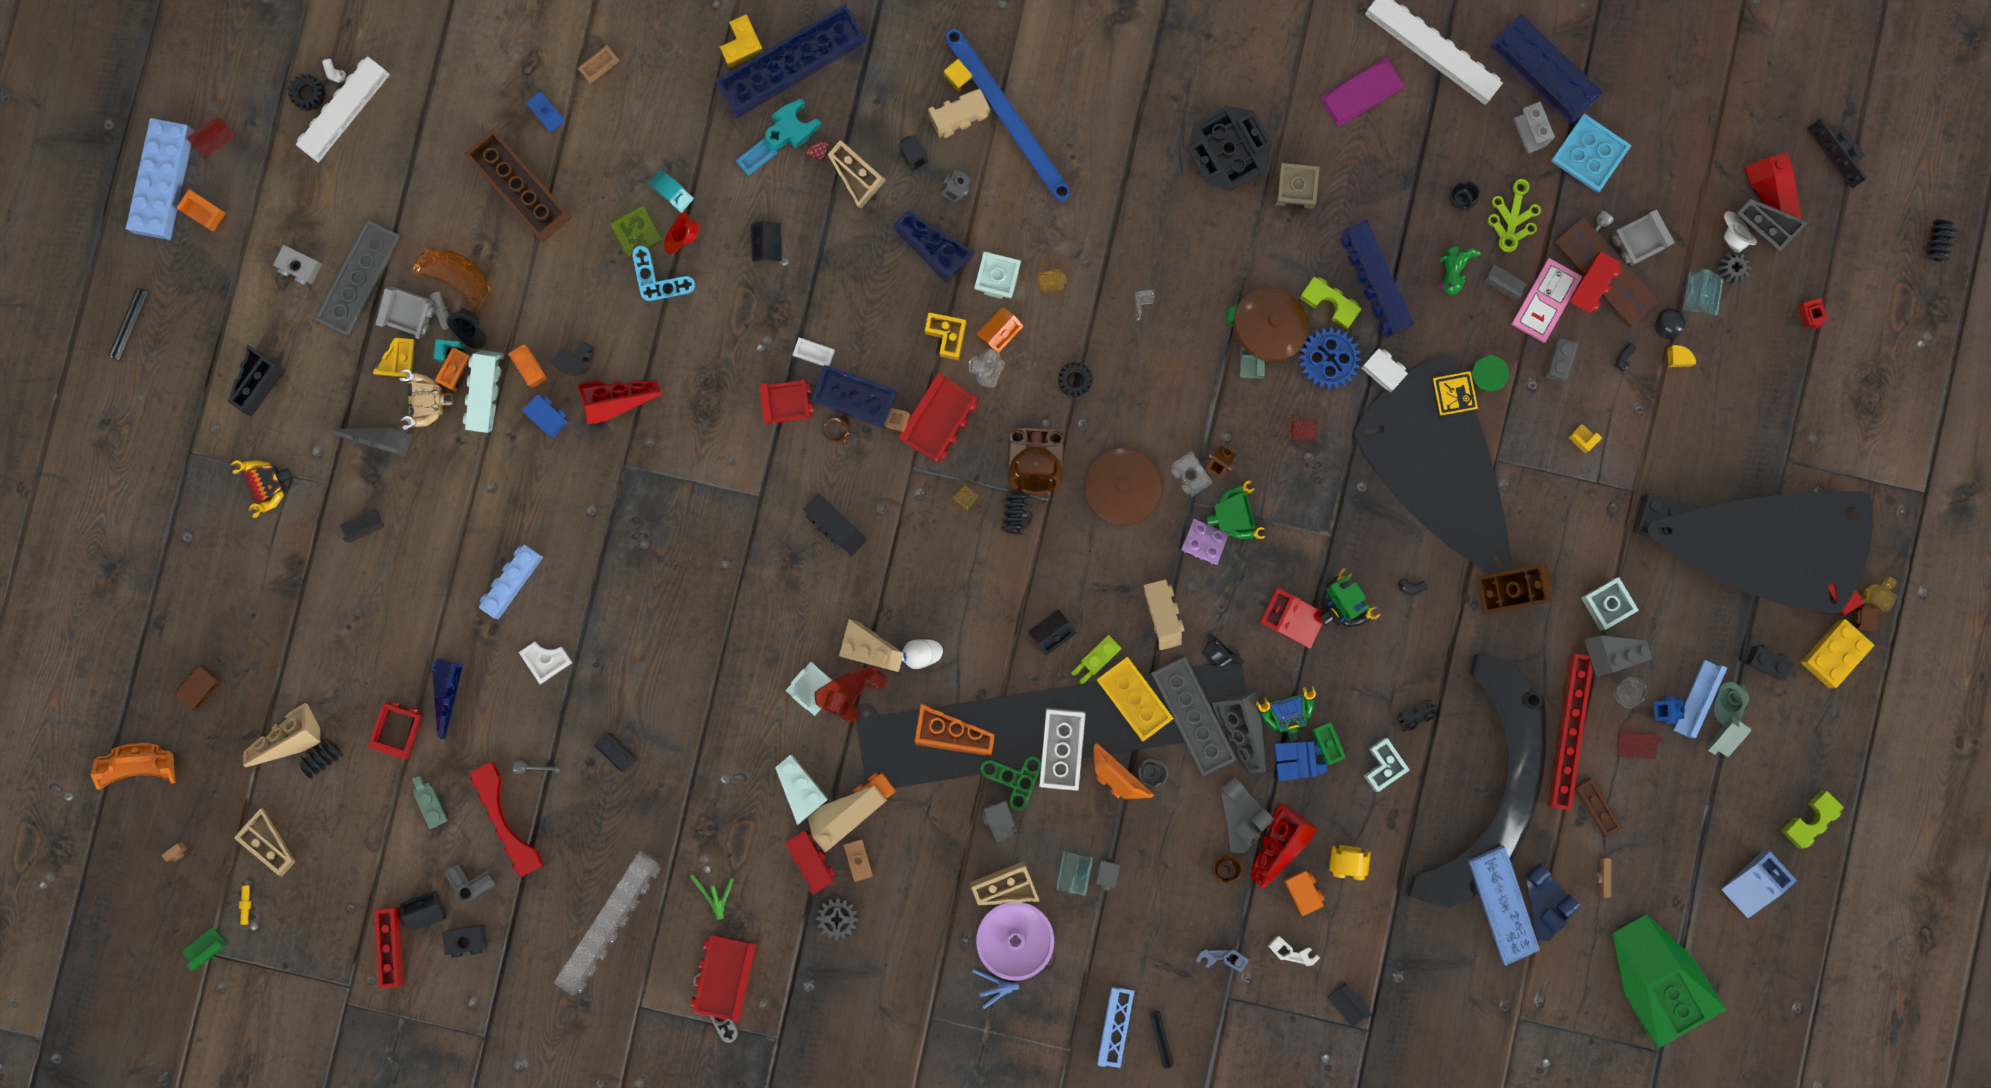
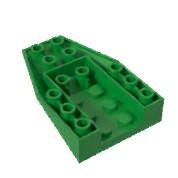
(1662, 982)

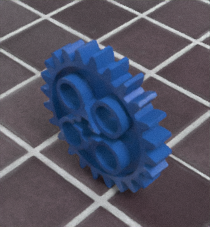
(1317, 370)

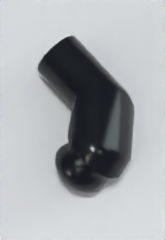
(1623, 356)
(1411, 589)

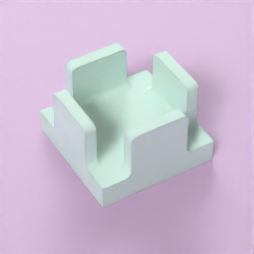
(997, 275)
(805, 685)

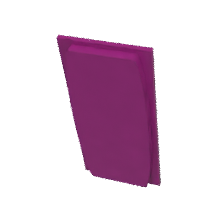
(1362, 91)

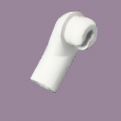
(331, 73)

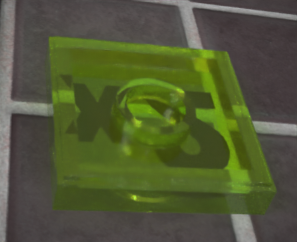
(635, 230)

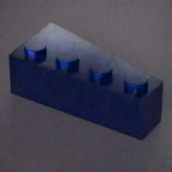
(937, 249)

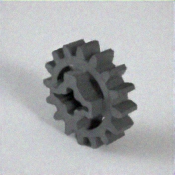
(828, 919)

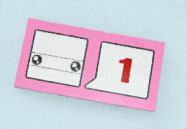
(1546, 300)

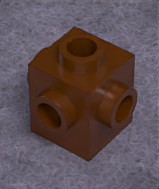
(1221, 461)

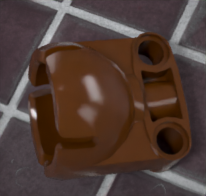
(1035, 461)

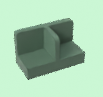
(1251, 366)

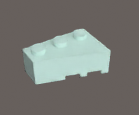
(800, 789)

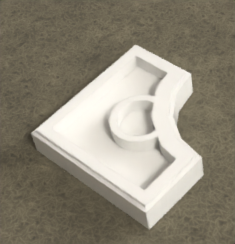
(544, 662)

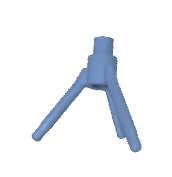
(1003, 987)

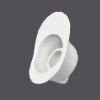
(1737, 233)

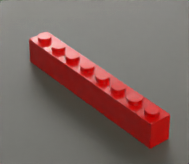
(1570, 732)

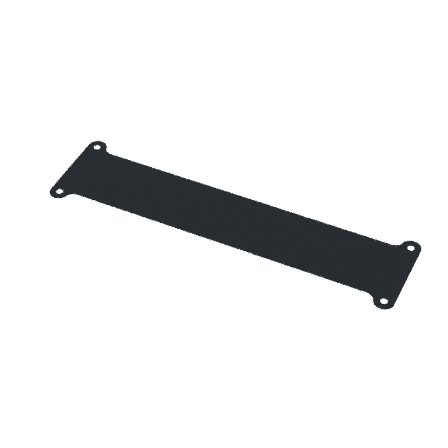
(1018, 728)

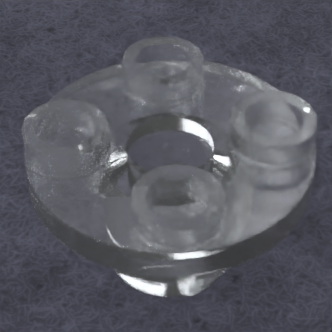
(986, 367)

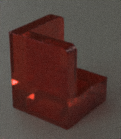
(1303, 430)

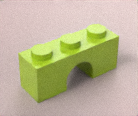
(1345, 309)
(1825, 809)

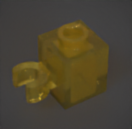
(1052, 281)
(1881, 596)

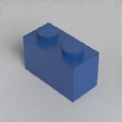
(545, 416)

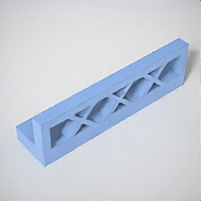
(1700, 698)
(1108, 1027)

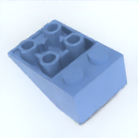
(1758, 884)

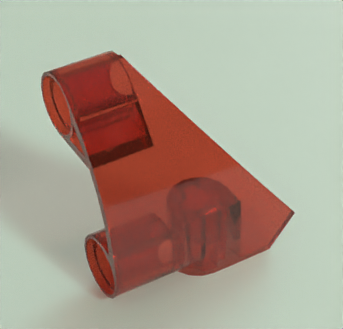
(839, 695)

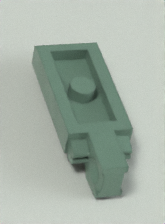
(428, 803)

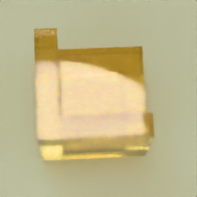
(965, 498)

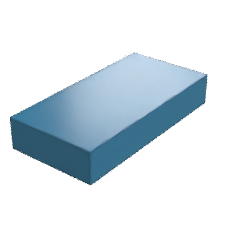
(755, 157)

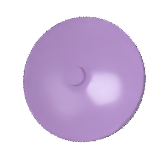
(1015, 940)

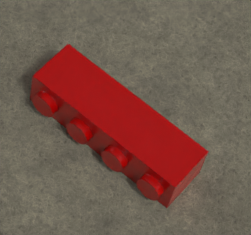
(388, 947)

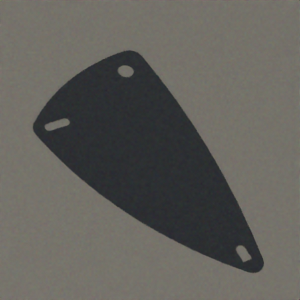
(1438, 466)
(1778, 545)

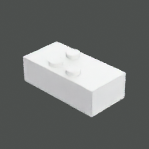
(1062, 749)

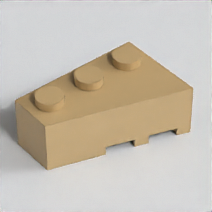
(959, 113)
(867, 647)

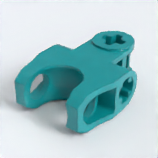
(788, 128)

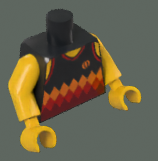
(264, 483)

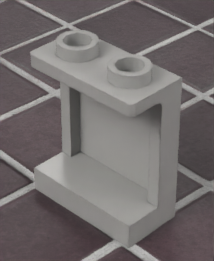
(1534, 128)
(1642, 238)
(405, 311)

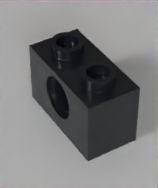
(475, 935)

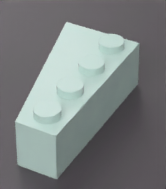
(482, 390)

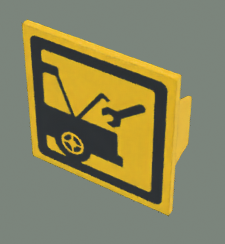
(1455, 393)

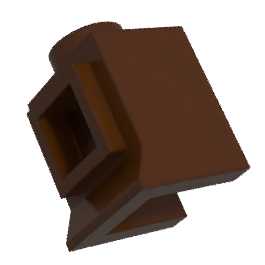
(1866, 618)

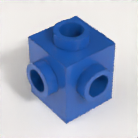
(1669, 710)

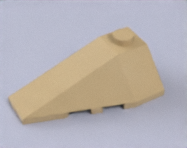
(291, 737)
(839, 817)

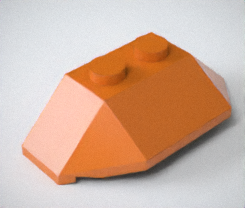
(1117, 777)

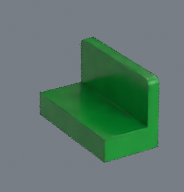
(1328, 743)
(204, 949)

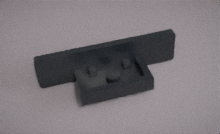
(1841, 151)

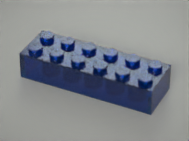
(1546, 68)
(1376, 279)

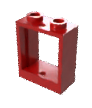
(380, 724)

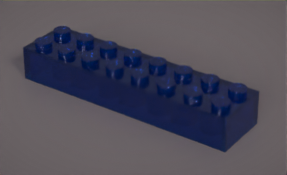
(791, 61)

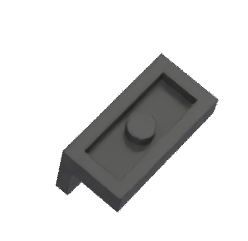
(1505, 282)

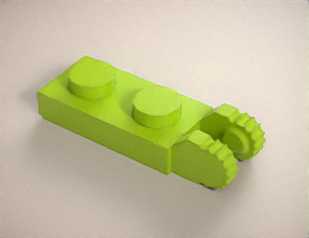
(1098, 658)

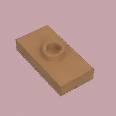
(598, 64)
(858, 860)
(1604, 877)

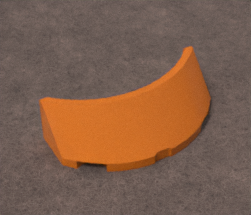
(133, 761)

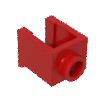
(1807, 316)

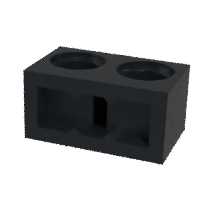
(913, 152)

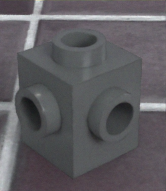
(955, 185)

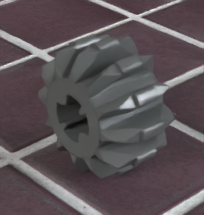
(1741, 265)

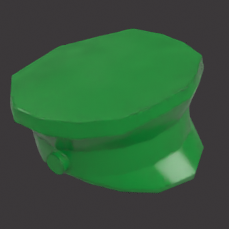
(1490, 373)

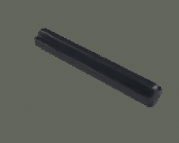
(128, 323)

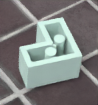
(1389, 768)

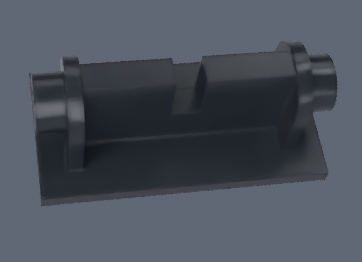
(1425, 712)

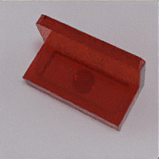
(211, 136)
(1637, 745)

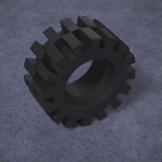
(314, 100)
(1071, 368)

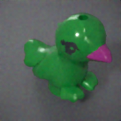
(1454, 263)

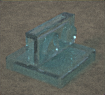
(1703, 292)

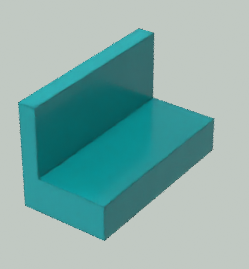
(443, 348)

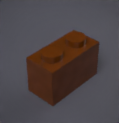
(197, 687)

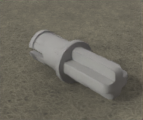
(440, 309)

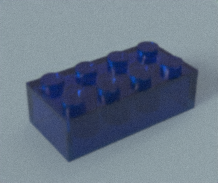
(854, 396)

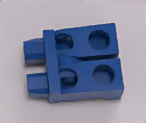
(1305, 760)

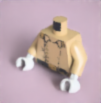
(424, 400)

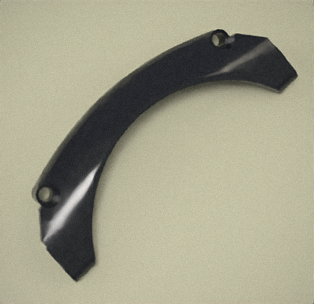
(1526, 750)

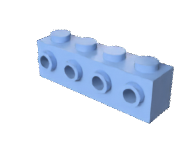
(510, 582)

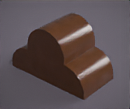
(1515, 588)

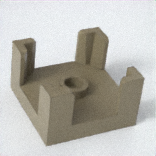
(1297, 185)

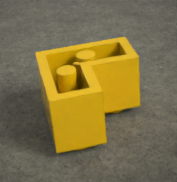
(744, 47)
(951, 331)

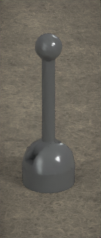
(521, 766)

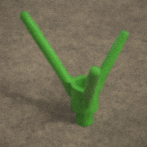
(716, 903)

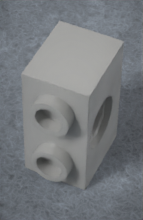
(288, 258)

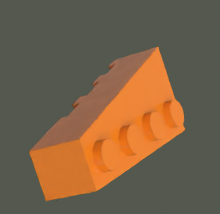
(949, 733)

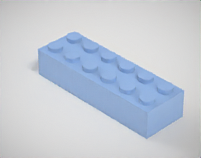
(159, 179)

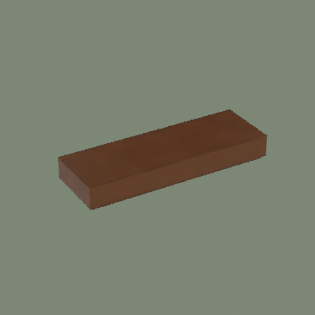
(1598, 807)

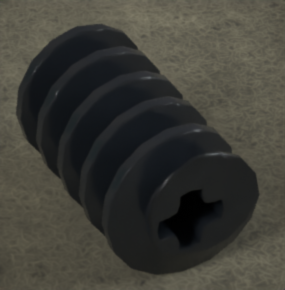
(1939, 240)
(1014, 514)
(320, 758)

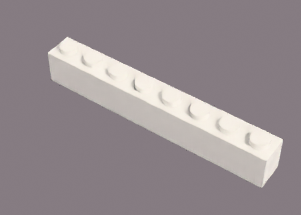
(1435, 49)

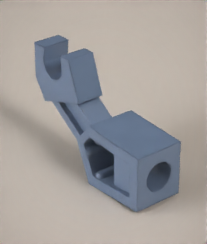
(1214, 955)

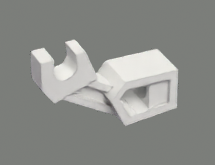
(1301, 957)

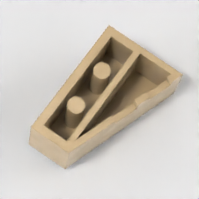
(856, 173)
(1164, 614)
(265, 843)
(1005, 886)

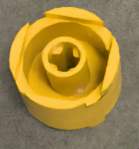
(1349, 861)

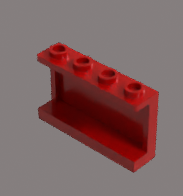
(938, 418)
(723, 978)

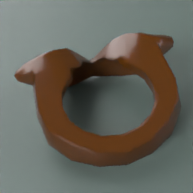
(843, 421)

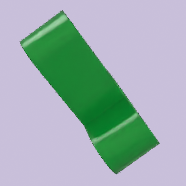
(1015, 781)

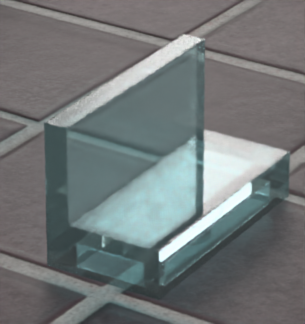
(1074, 873)

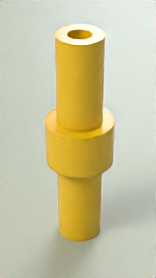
(245, 905)

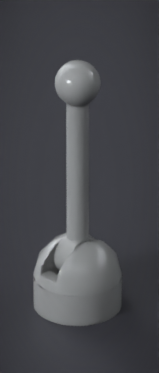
(1603, 220)

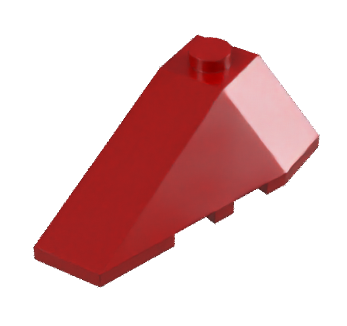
(1284, 841)

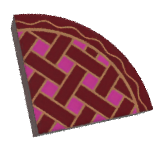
(818, 150)

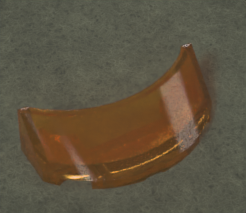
(455, 271)

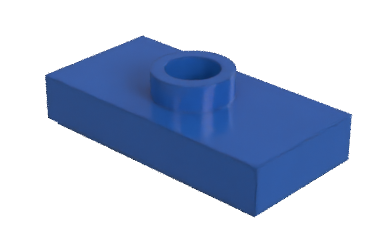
(545, 112)

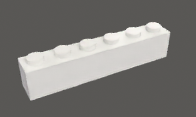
(342, 109)

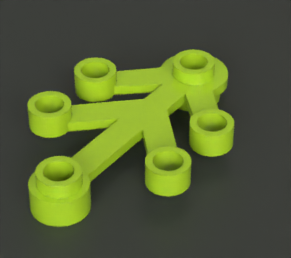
(1513, 219)

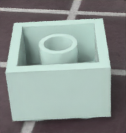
(1609, 604)

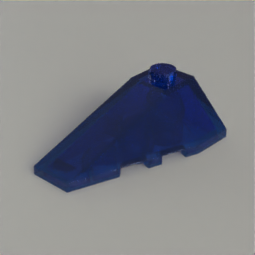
(445, 685)

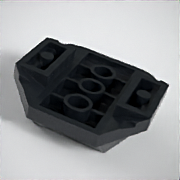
(1240, 131)

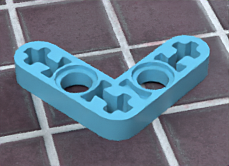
(651, 281)

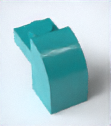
(670, 190)

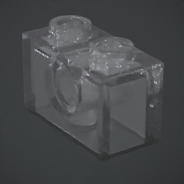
(1201, 480)

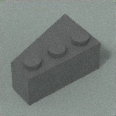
(1000, 821)

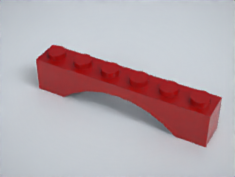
(524, 856)

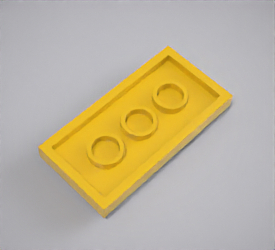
(1135, 699)

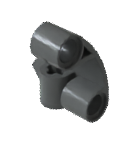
(1243, 816)

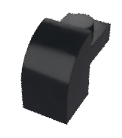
(574, 365)

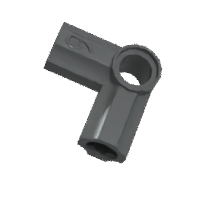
(460, 881)

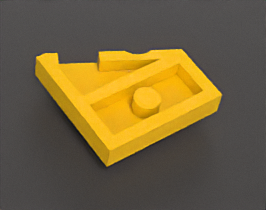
(397, 358)

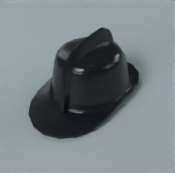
(466, 327)
(1218, 653)

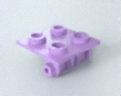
(1205, 542)

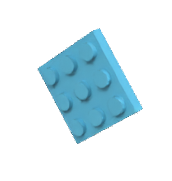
(1591, 153)

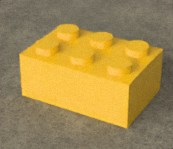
(1837, 653)

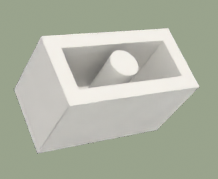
(1385, 370)

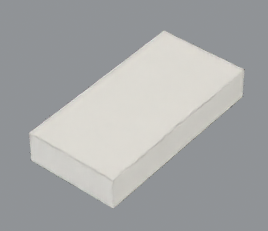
(813, 352)

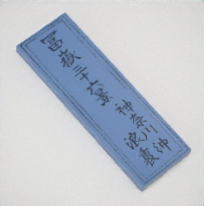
(1503, 905)

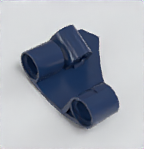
(1549, 903)

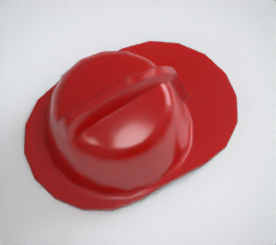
(682, 232)

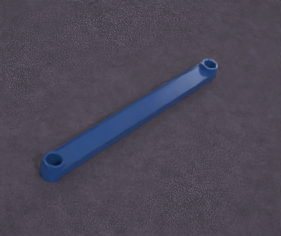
(1008, 115)

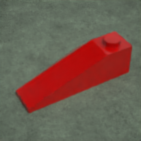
(1775, 183)
(606, 401)

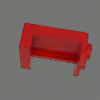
(786, 401)

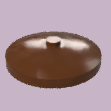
(1270, 324)
(1122, 486)

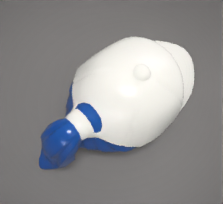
(921, 653)

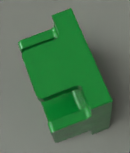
(1347, 598)

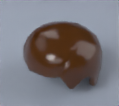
(1227, 869)

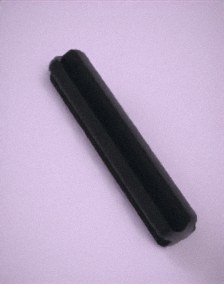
(1161, 1039)

